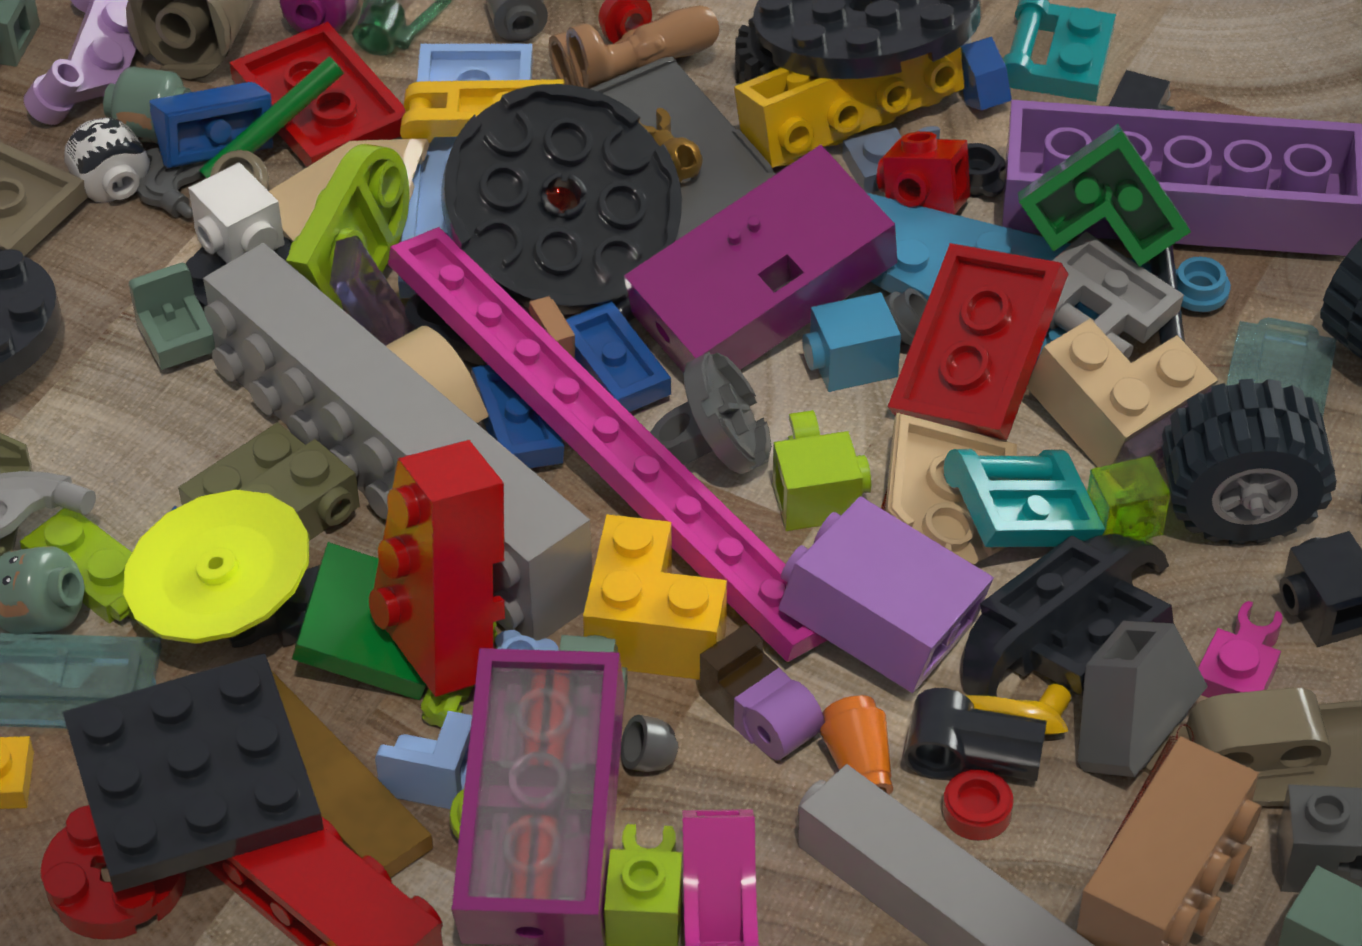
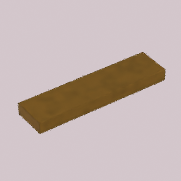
(351, 796)

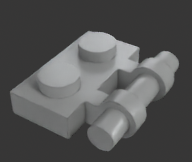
(1115, 289)

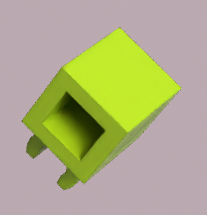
(816, 473)
(644, 892)

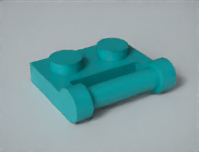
(1075, 55)
(1023, 498)

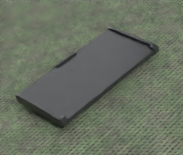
(729, 161)

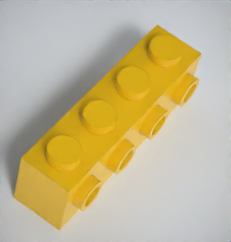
(796, 112)

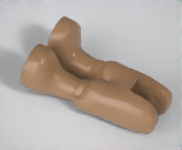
(587, 62)

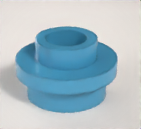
(1203, 284)

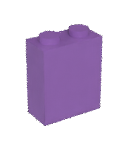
(883, 592)

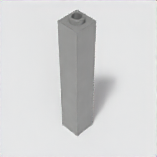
(917, 870)

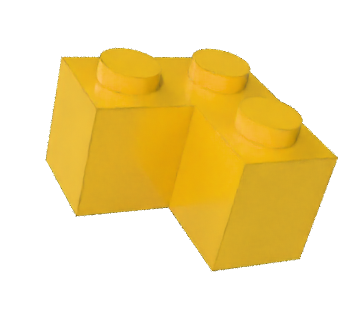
(653, 615)

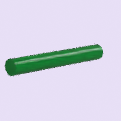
(282, 111)

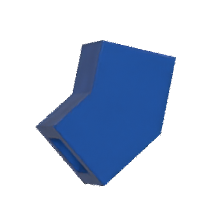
(984, 75)

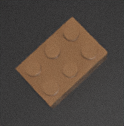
(1173, 853)

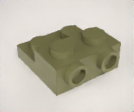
(296, 473)

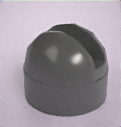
(648, 744)

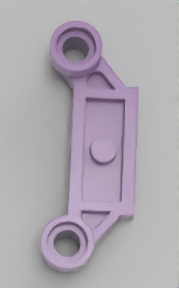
(96, 60)

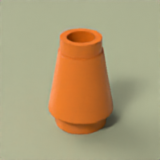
(859, 737)

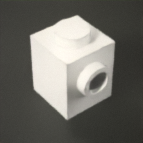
(235, 213)

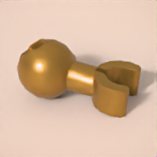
(683, 152)

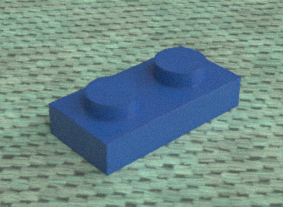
(618, 357)
(515, 422)

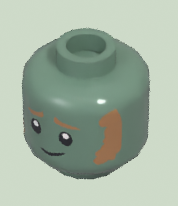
(132, 94)
(39, 590)

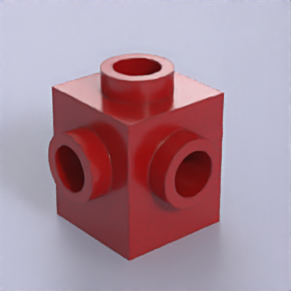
(926, 172)

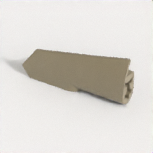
(1281, 737)

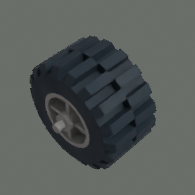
(1248, 461)

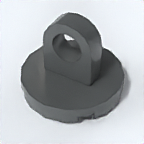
(716, 417)

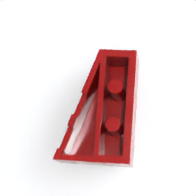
(439, 563)

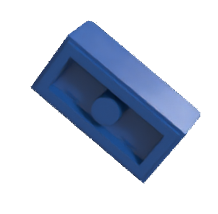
(203, 122)

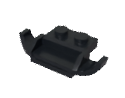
(1062, 612)

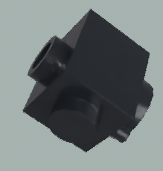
(1325, 587)

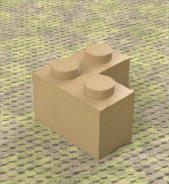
(1106, 397)

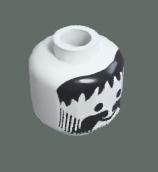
(105, 156)

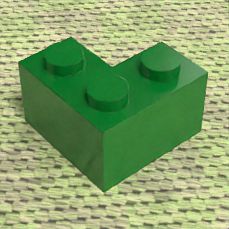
(1107, 182)

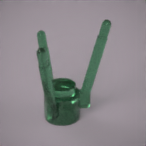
(384, 25)

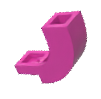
(719, 878)

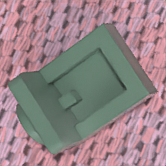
(171, 316)

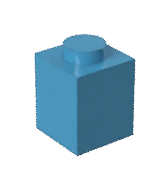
(853, 342)

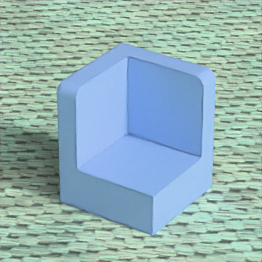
(427, 768)

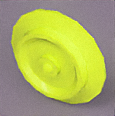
(216, 566)

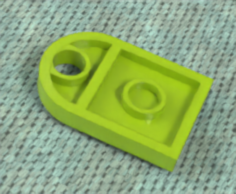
(361, 200)

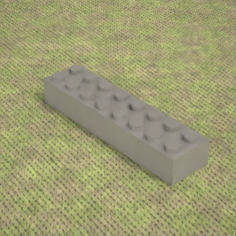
(370, 408)

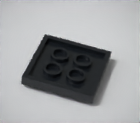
(191, 772)

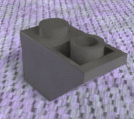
(1135, 696)

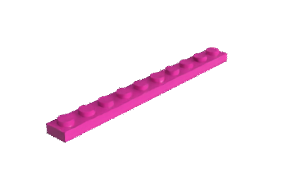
(603, 433)

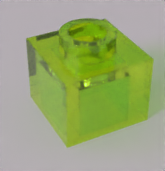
(1130, 498)

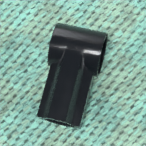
(954, 736)

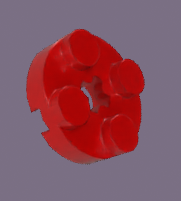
(88, 903)

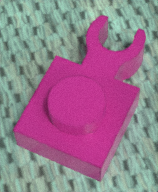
(1241, 659)

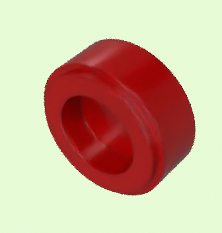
(977, 805)

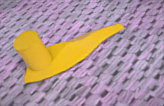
(1048, 708)

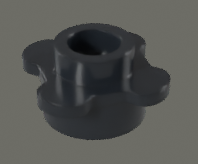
(985, 170)

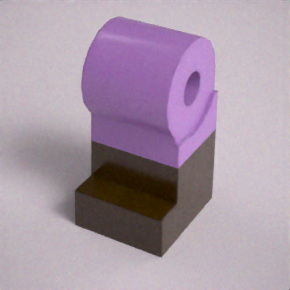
(758, 695)

